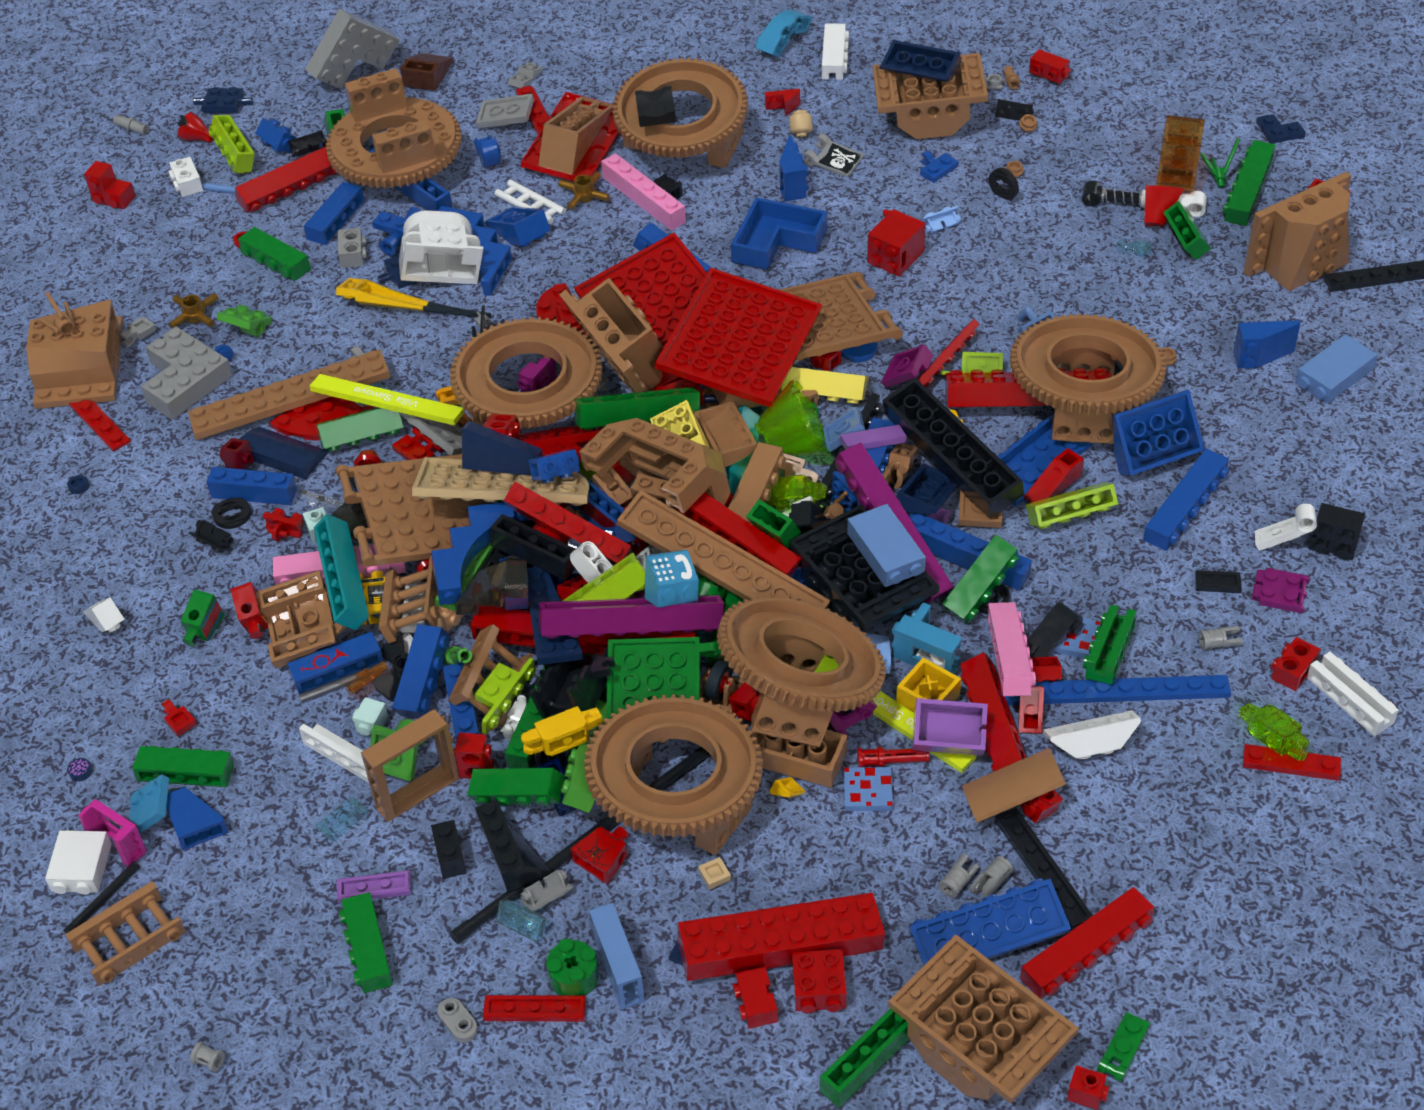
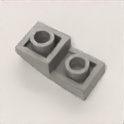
(526, 75)

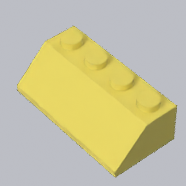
(830, 384)

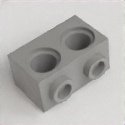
(350, 247)

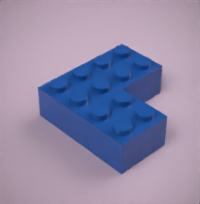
(776, 225)

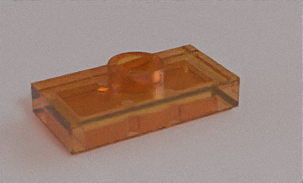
(366, 676)

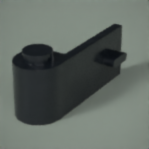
(1052, 629)

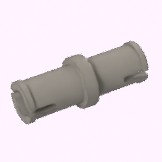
(130, 124)

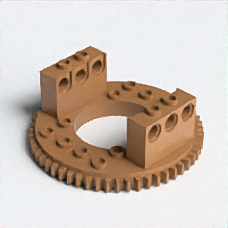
(714, 133)
(403, 155)
(1089, 342)
(479, 358)
(793, 697)
(707, 811)

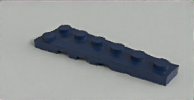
(548, 649)

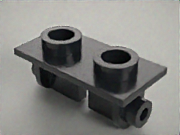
(1012, 110)
(307, 143)
(219, 540)

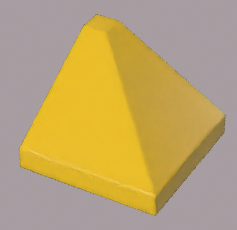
(786, 787)

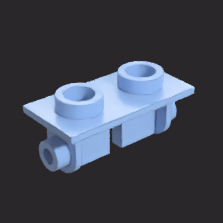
(946, 216)

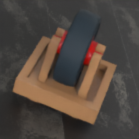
(719, 685)

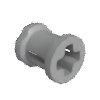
(206, 1056)

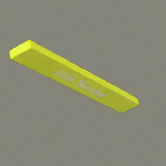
(387, 399)
(903, 721)

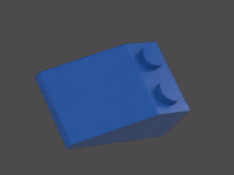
(520, 225)
(1264, 342)

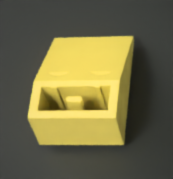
(681, 421)

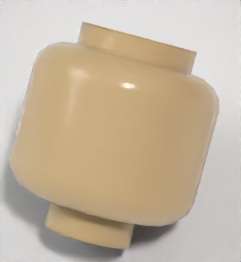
(800, 123)

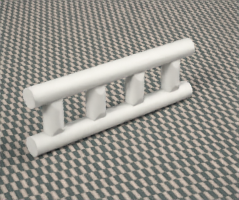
(526, 194)

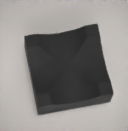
(655, 107)

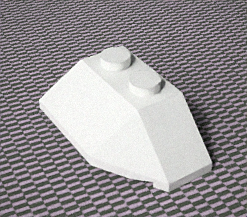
(1094, 735)

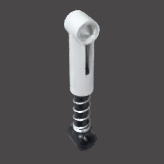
(1094, 194)

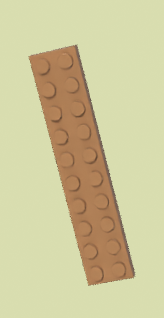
(282, 395)
(711, 553)

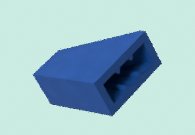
(193, 818)

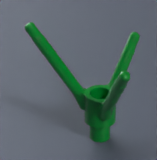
(1220, 173)

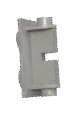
(536, 896)

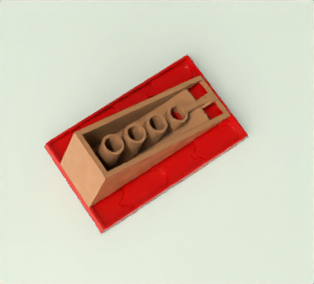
(573, 138)

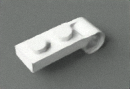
(1288, 529)

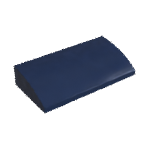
(921, 61)
(283, 452)
(926, 491)

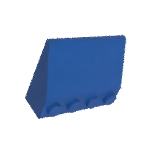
(1156, 433)

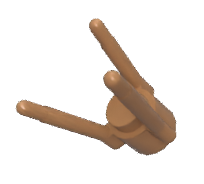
(63, 323)
(835, 509)

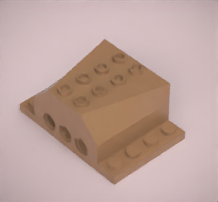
(931, 106)
(1302, 235)
(619, 334)
(76, 364)
(979, 1023)

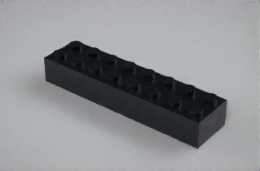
(953, 448)

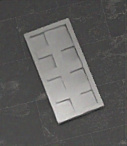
(444, 435)

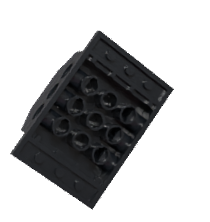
(841, 574)

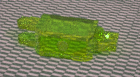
(793, 489)
(1275, 730)

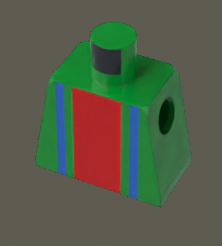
(201, 617)

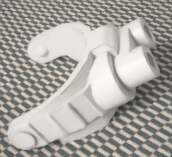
(513, 717)

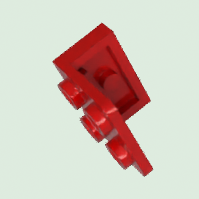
(819, 980)

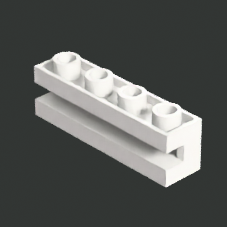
(835, 50)
(1352, 694)

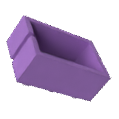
(949, 727)

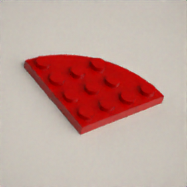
(302, 420)

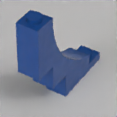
(495, 255)
(451, 563)

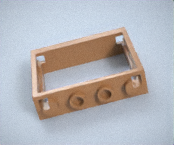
(398, 743)

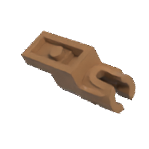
(900, 464)

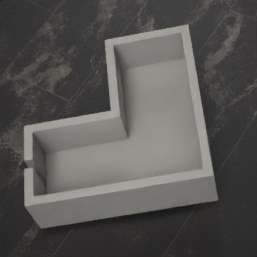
(345, 43)
(187, 373)

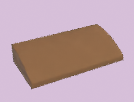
(726, 432)
(1013, 785)

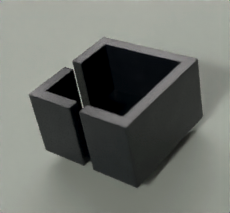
(1337, 531)

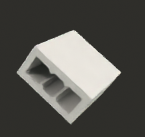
(78, 861)

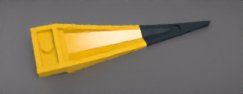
(373, 294)

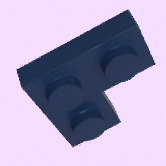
(1279, 133)

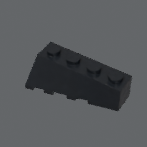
(513, 856)

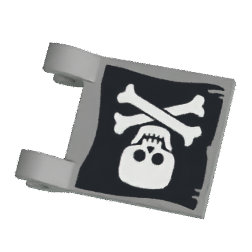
(833, 157)

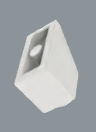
(105, 615)

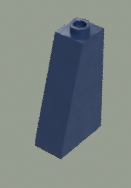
(495, 452)

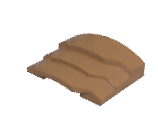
(298, 618)

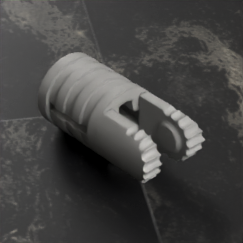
(1217, 638)
(957, 877)
(992, 877)

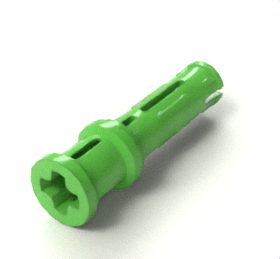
(457, 655)

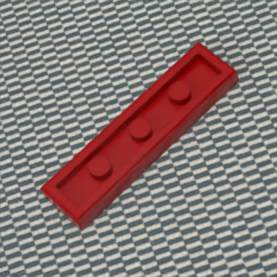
(535, 1008)

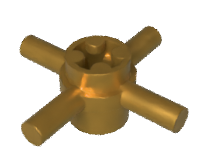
(584, 189)
(193, 310)

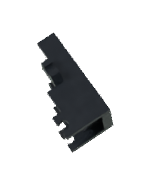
(571, 684)

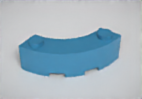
(779, 30)

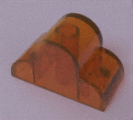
(1180, 152)

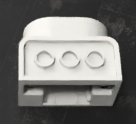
(439, 249)

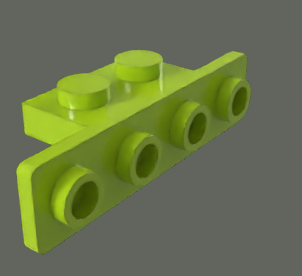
(980, 361)
(501, 689)

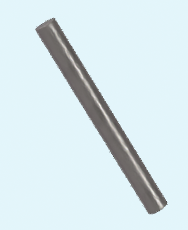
(329, 687)

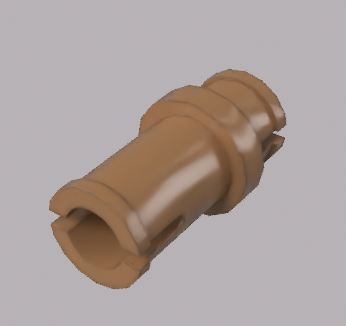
(1011, 77)

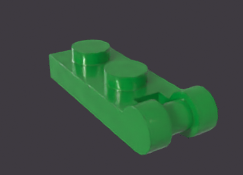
(1124, 1046)

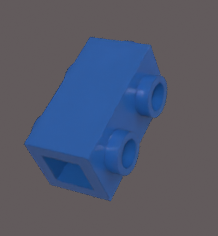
(275, 135)
(554, 465)

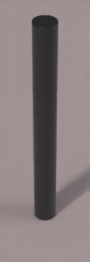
(103, 897)

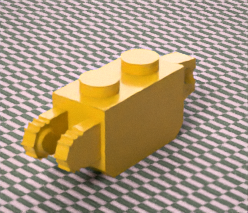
(561, 731)

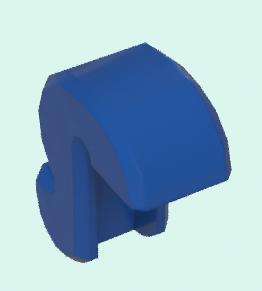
(488, 151)

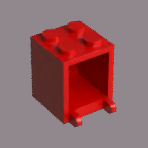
(896, 242)

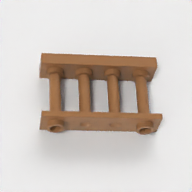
(394, 594)
(472, 673)
(114, 916)

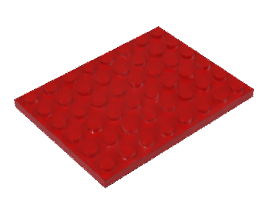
(659, 283)
(739, 337)

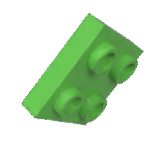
(249, 321)

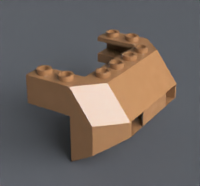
(660, 454)

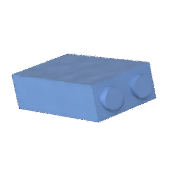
(1336, 368)
(886, 545)
(616, 956)

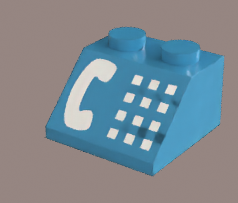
(670, 579)

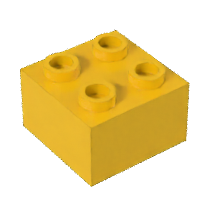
(927, 682)

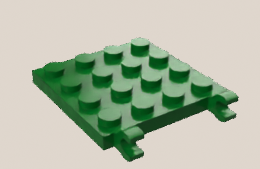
(654, 669)

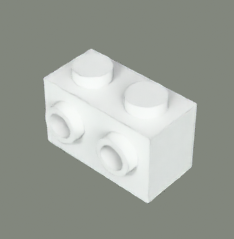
(185, 177)

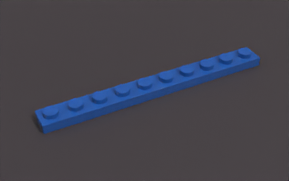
(1133, 689)

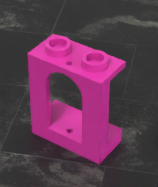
(127, 839)

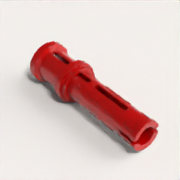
(881, 757)

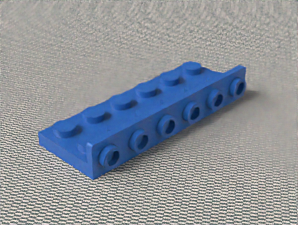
(1035, 452)
(996, 923)

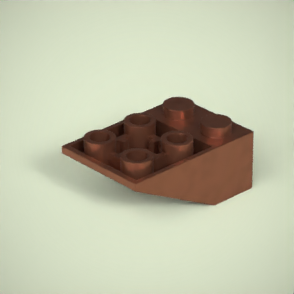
(424, 70)

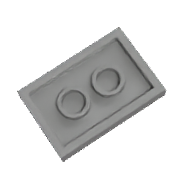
(504, 111)

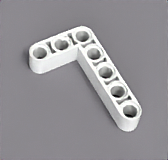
(592, 563)

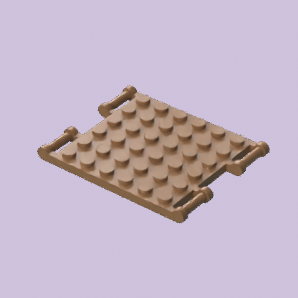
(845, 315)
(397, 522)

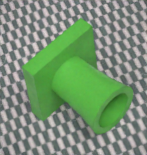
(403, 765)

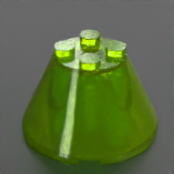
(793, 424)

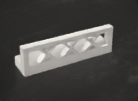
(334, 748)

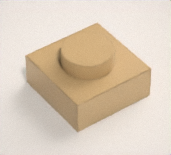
(714, 873)

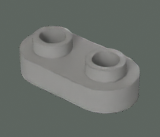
(456, 1018)

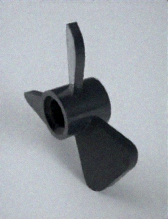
(389, 682)

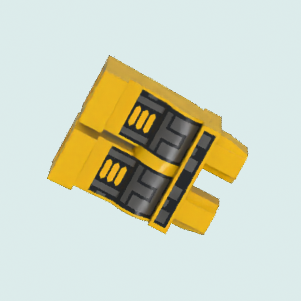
(373, 594)

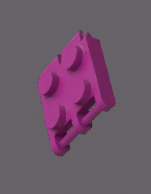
(1280, 589)

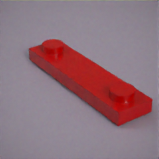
(1313, 766)

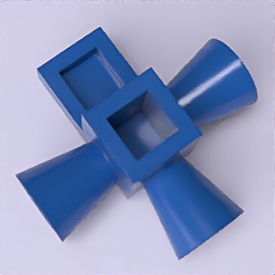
(394, 226)

